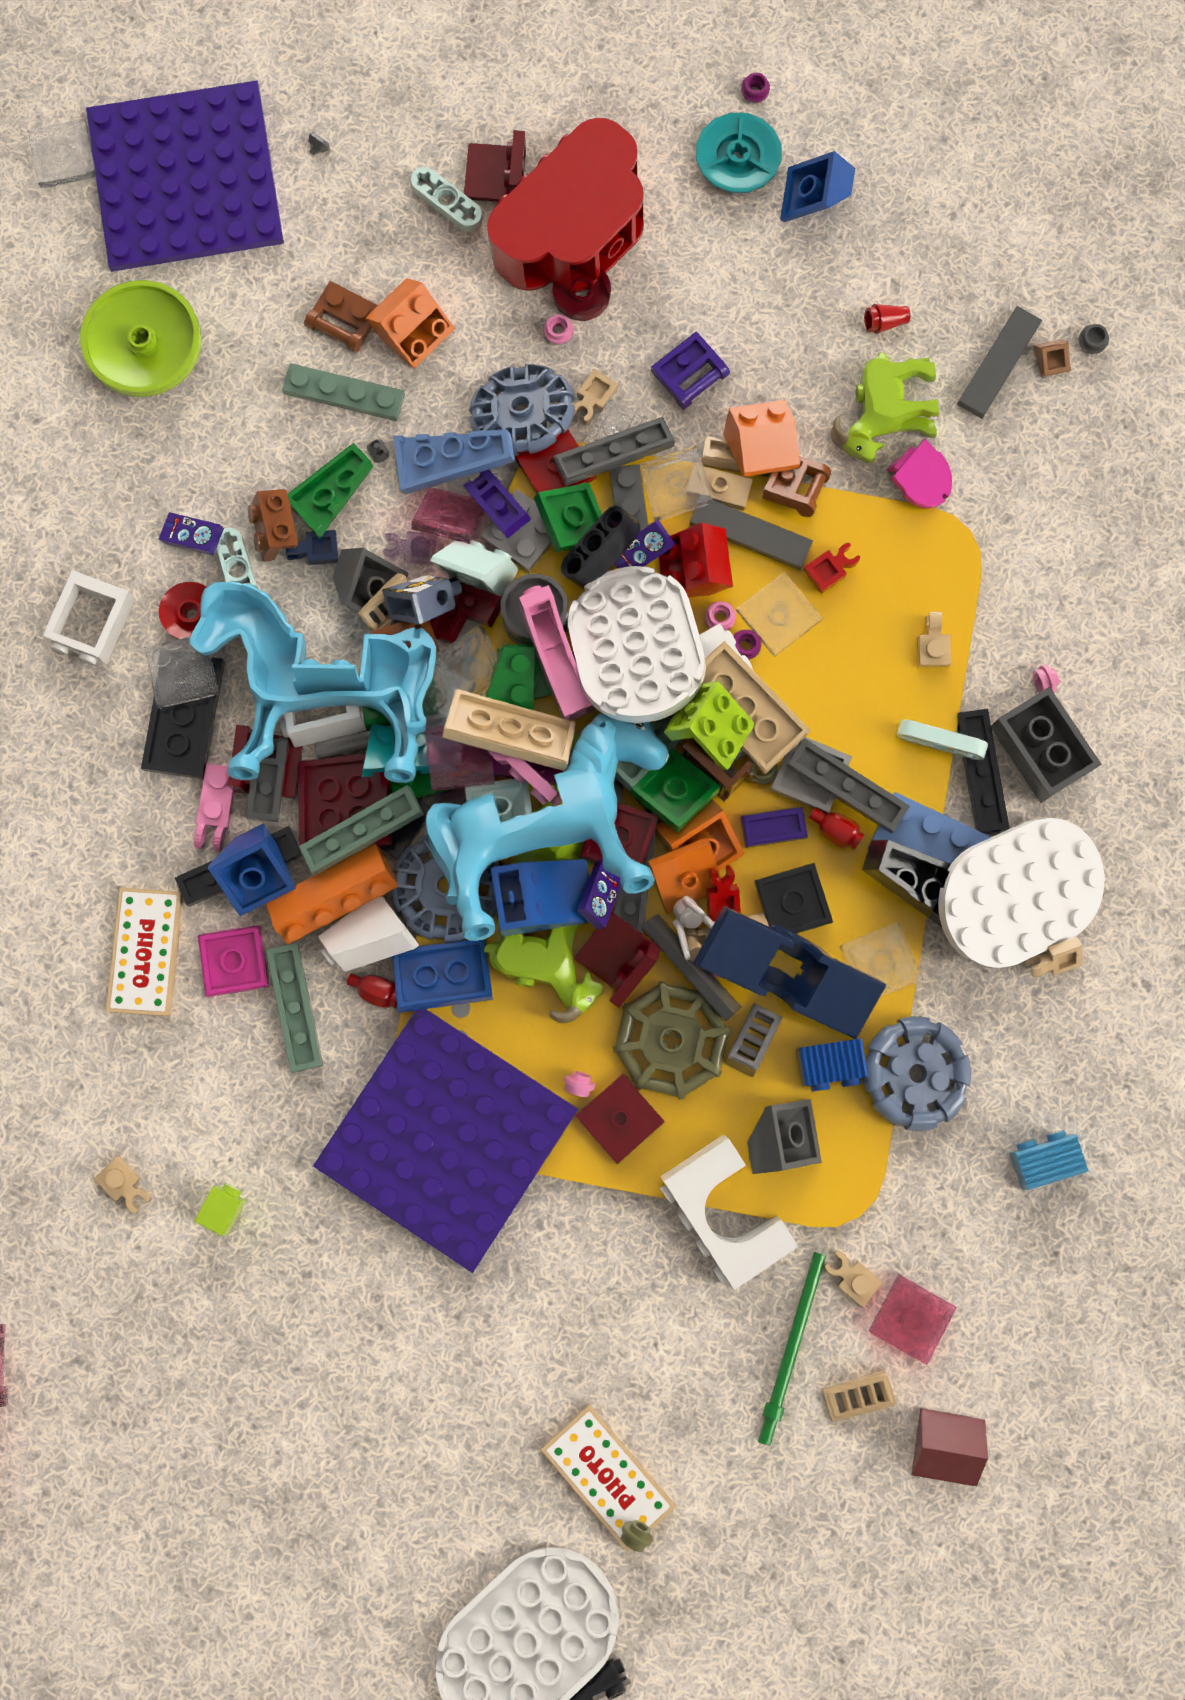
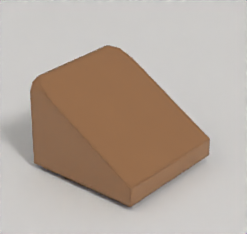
(1053, 357)

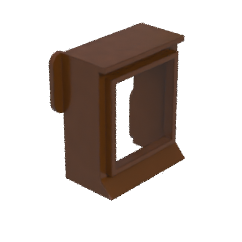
(728, 779)

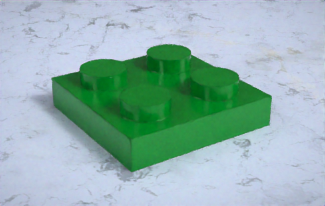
(567, 514)
(675, 791)

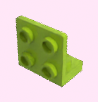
(714, 723)

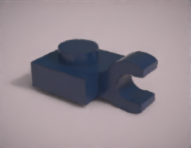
(315, 549)

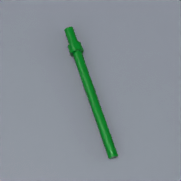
(773, 1410)

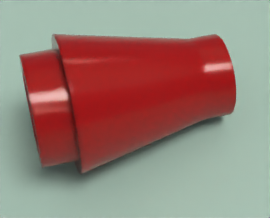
(885, 317)

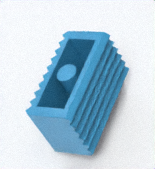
(1048, 1161)

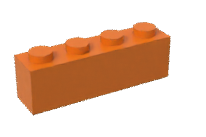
(332, 894)

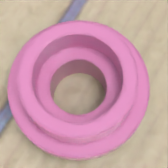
(558, 321)
(723, 608)
(1045, 678)
(579, 1084)

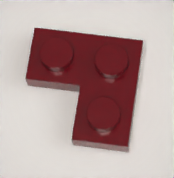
(470, 604)

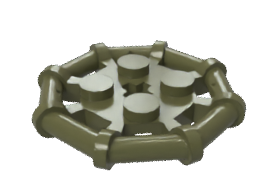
(656, 1049)

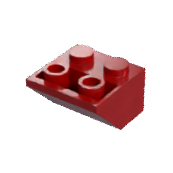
(699, 560)

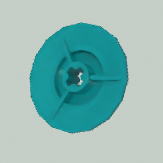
(741, 134)

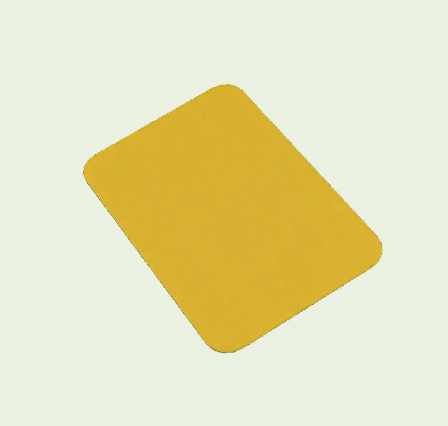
(851, 688)

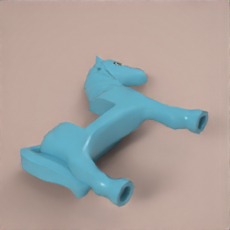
(287, 682)
(588, 812)

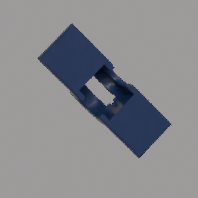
(824, 992)

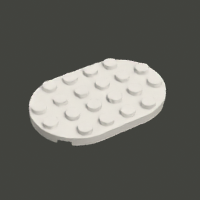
(636, 645)
(1021, 892)
(531, 1631)

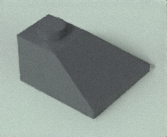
(360, 576)
(784, 1138)

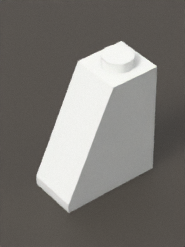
(366, 936)

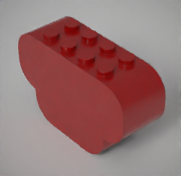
(571, 210)

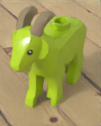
(885, 408)
(546, 962)

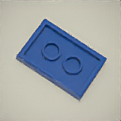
(442, 975)

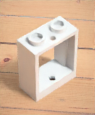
(122, 606)
(323, 728)

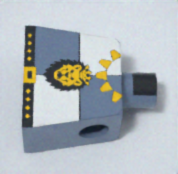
(421, 598)

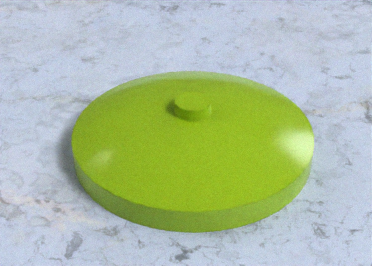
(141, 338)

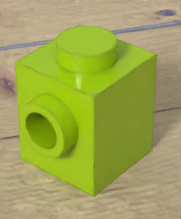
(221, 1209)

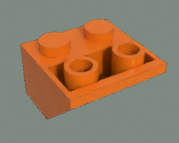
(410, 322)

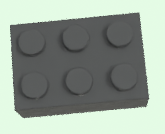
(1045, 744)

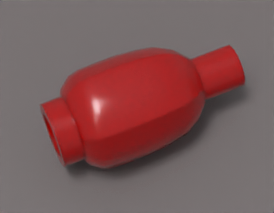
(838, 828)
(374, 990)

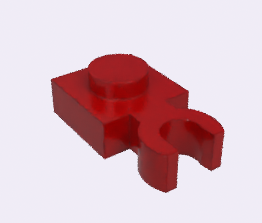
(828, 569)
(723, 894)

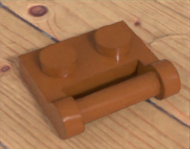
(345, 307)
(784, 485)

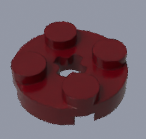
(584, 307)

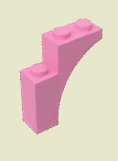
(554, 652)

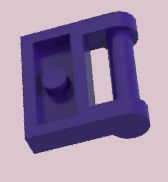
(683, 363)

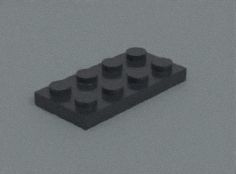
(182, 734)

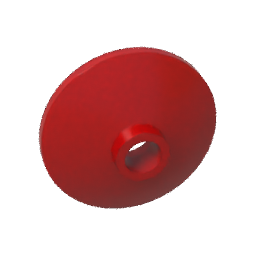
(175, 606)

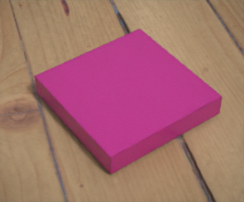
(233, 961)

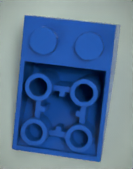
(539, 895)

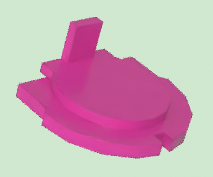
(922, 476)

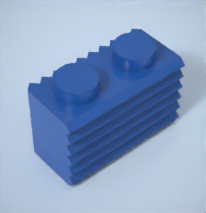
(832, 1063)

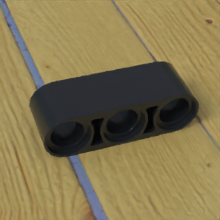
(600, 546)

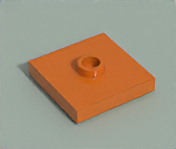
(684, 873)

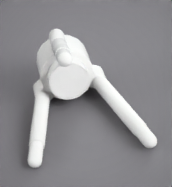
(688, 915)

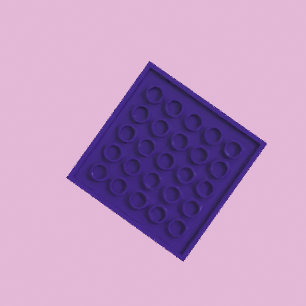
(184, 176)
(445, 1138)

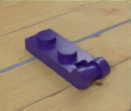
(497, 503)

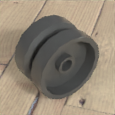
(511, 611)

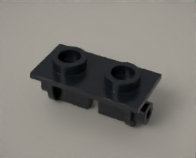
(608, 1683)

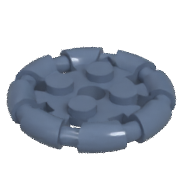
(523, 387)
(430, 897)
(934, 1079)

